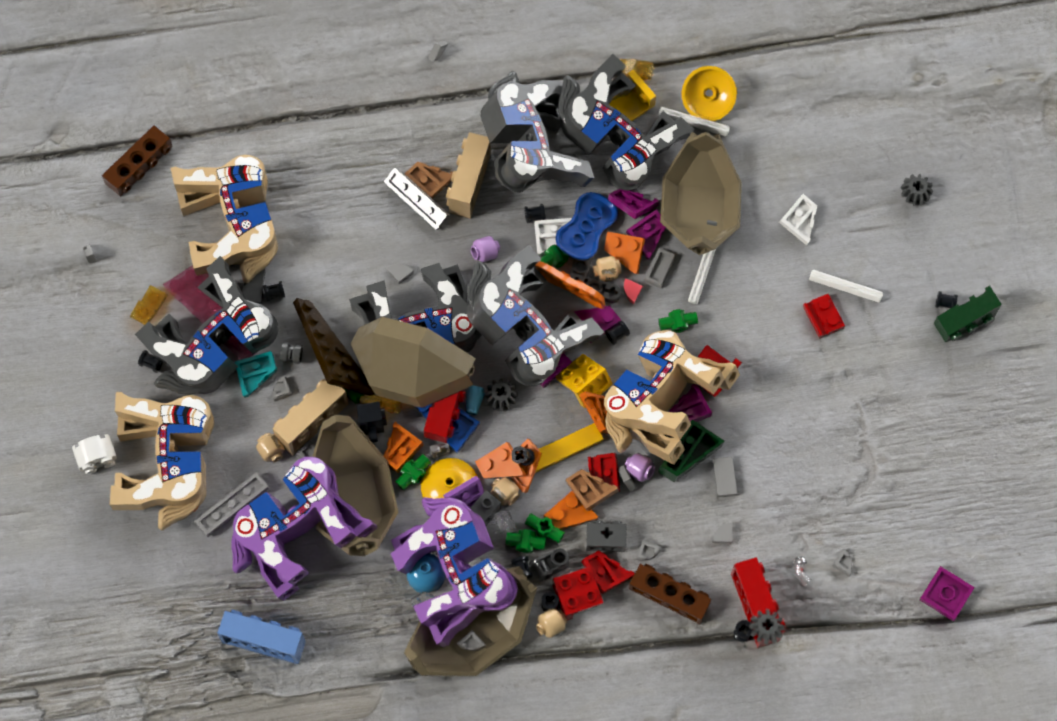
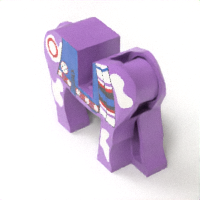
(267, 526)
(459, 539)

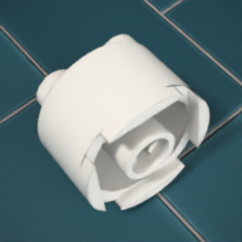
(94, 453)

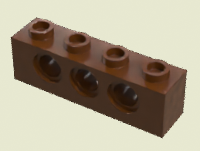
(139, 151)
(675, 603)

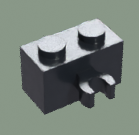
(371, 419)

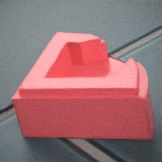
(632, 290)

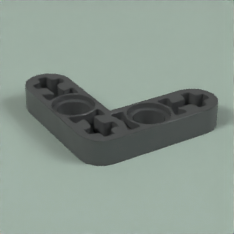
(582, 275)

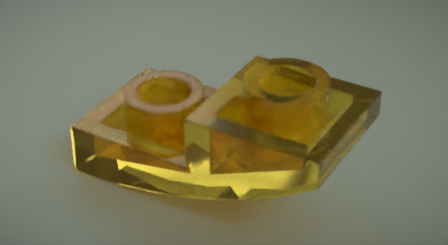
(642, 68)
(149, 305)
(390, 405)

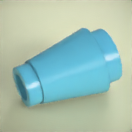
(474, 398)

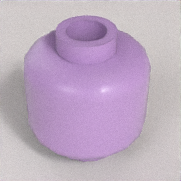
(485, 249)
(640, 467)

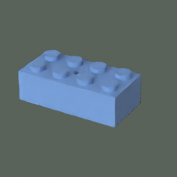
(261, 636)

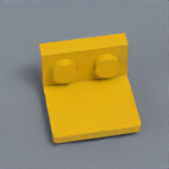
(638, 101)
(585, 376)

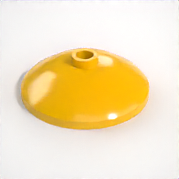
(695, 96)
(434, 481)

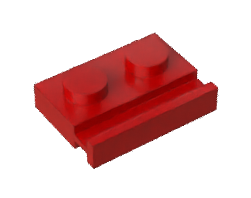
(823, 315)
(605, 467)

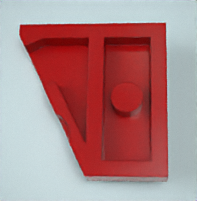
(606, 571)

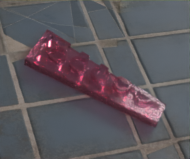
(184, 289)

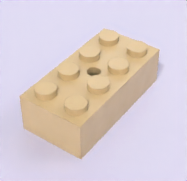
(469, 175)
(305, 418)

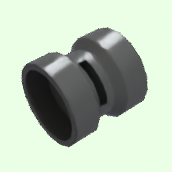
(291, 353)

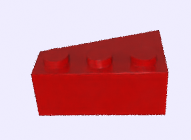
(442, 416)

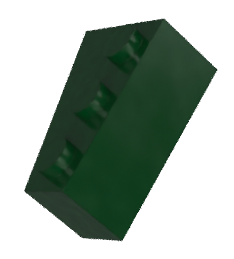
(968, 315)
(698, 445)

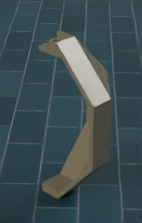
(698, 189)
(410, 362)
(361, 479)
(497, 629)

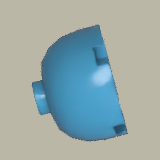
(426, 574)

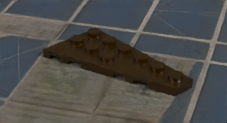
(332, 356)

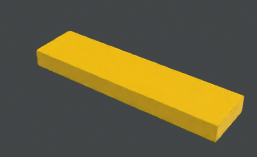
(569, 446)

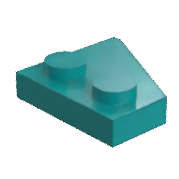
(255, 371)

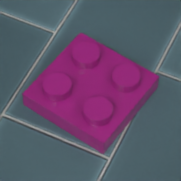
(946, 593)

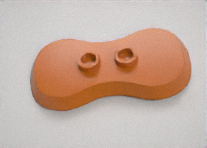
(576, 287)

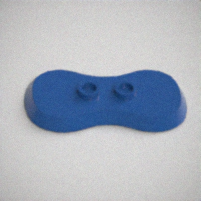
(582, 233)

